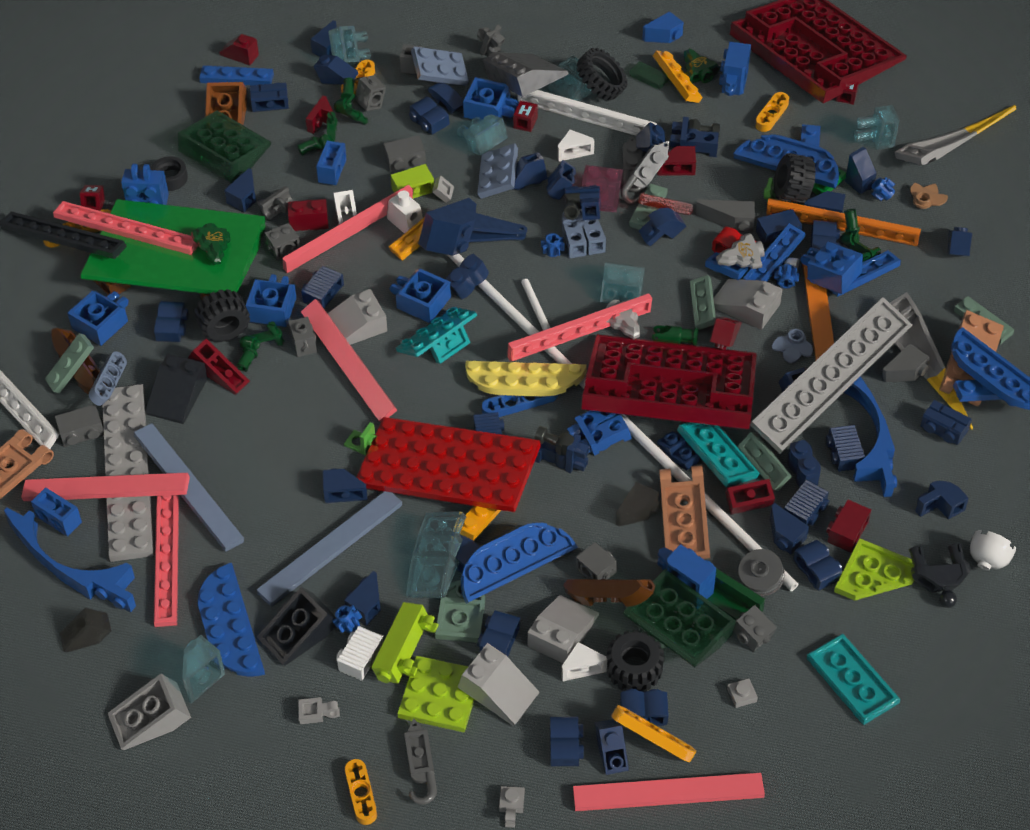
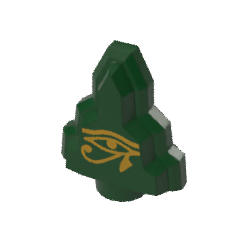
(699, 67)
(212, 241)

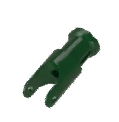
(675, 334)

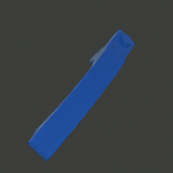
(879, 462)
(105, 583)

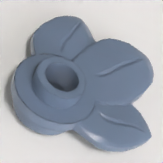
(793, 346)

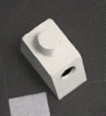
(403, 211)

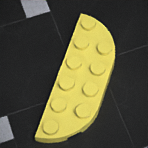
(524, 378)

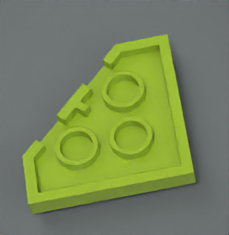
(873, 572)

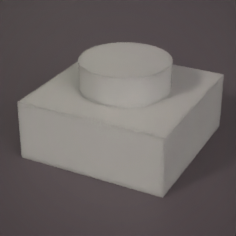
(443, 189)
(742, 693)

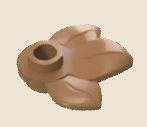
(927, 196)

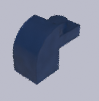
(662, 222)
(945, 497)

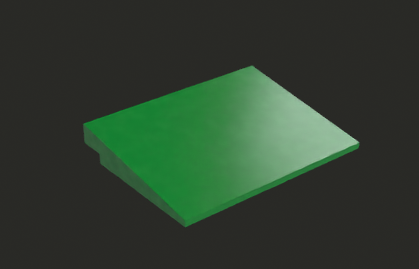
(169, 269)

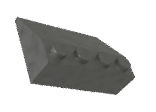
(521, 71)

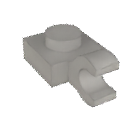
(314, 709)
(511, 802)

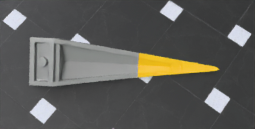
(932, 149)
(920, 338)

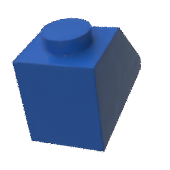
(663, 29)

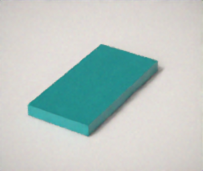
(718, 453)
(853, 679)

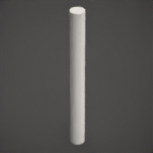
(535, 304)

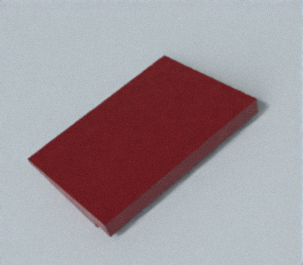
(815, 45)
(670, 381)

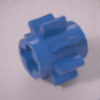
(883, 189)
(553, 245)
(786, 276)
(347, 618)

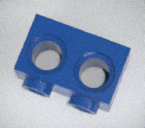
(331, 162)
(56, 511)

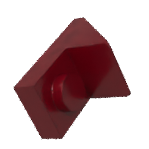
(318, 115)

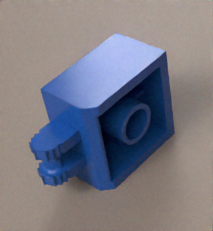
(735, 68)
(488, 98)
(145, 185)
(833, 266)
(421, 294)
(271, 301)
(99, 316)
(689, 568)

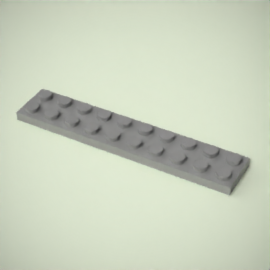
(830, 375)
(128, 517)

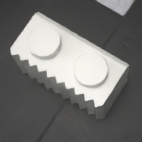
(359, 652)

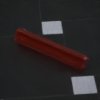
(660, 202)

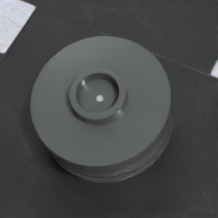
(761, 572)

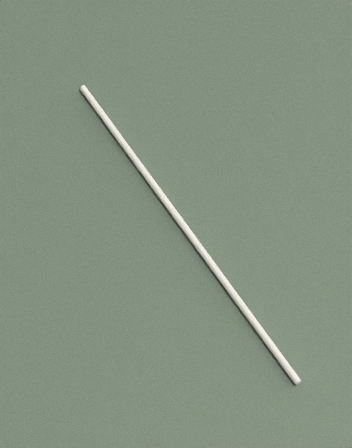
(635, 432)

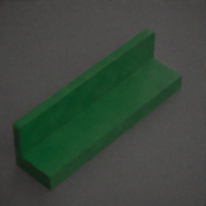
(733, 596)

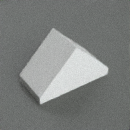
(575, 146)
(344, 205)
(583, 662)

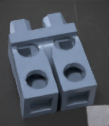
(583, 234)

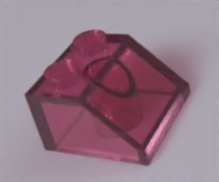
(610, 185)

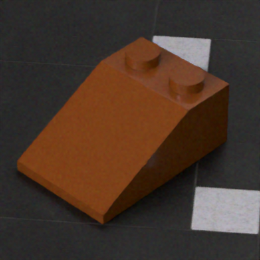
(228, 99)

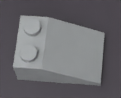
(748, 301)
(359, 317)
(561, 628)
(498, 685)
(149, 712)

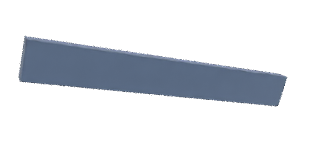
(197, 496)
(329, 548)

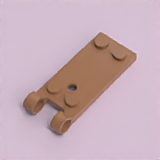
(987, 332)
(23, 463)
(685, 523)

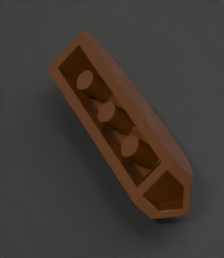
(87, 371)
(619, 590)

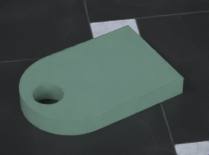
(457, 619)

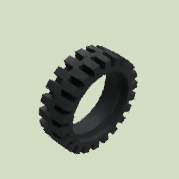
(595, 81)

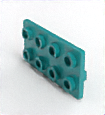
(442, 336)

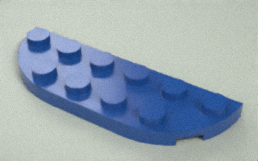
(771, 148)
(991, 369)
(512, 558)
(228, 622)

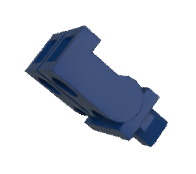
(600, 430)

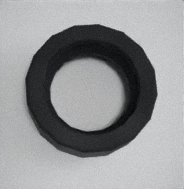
(172, 163)

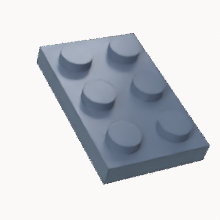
(439, 66)
(497, 171)

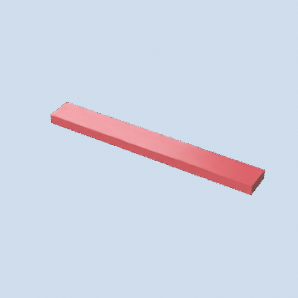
(125, 227)
(339, 233)
(575, 328)
(349, 361)
(109, 486)
(166, 561)
(668, 791)

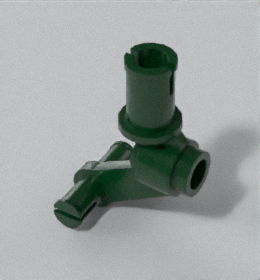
(344, 104)
(319, 143)
(851, 236)
(252, 343)

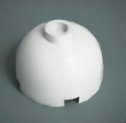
(991, 550)

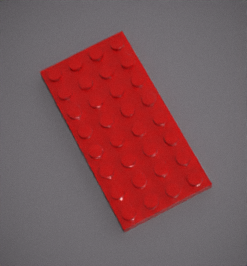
(449, 464)

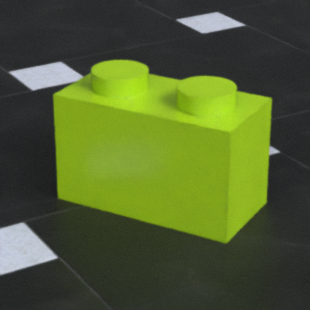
(418, 178)

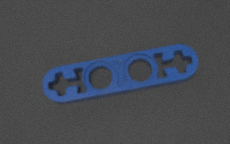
(521, 404)

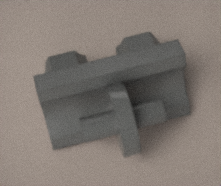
(491, 40)
(275, 203)

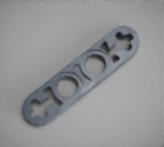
(105, 376)

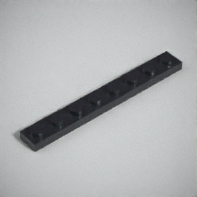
(63, 235)

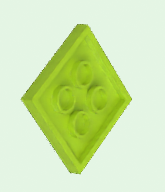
(434, 695)

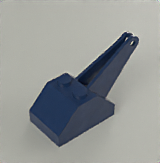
(457, 224)

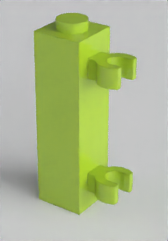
(401, 642)

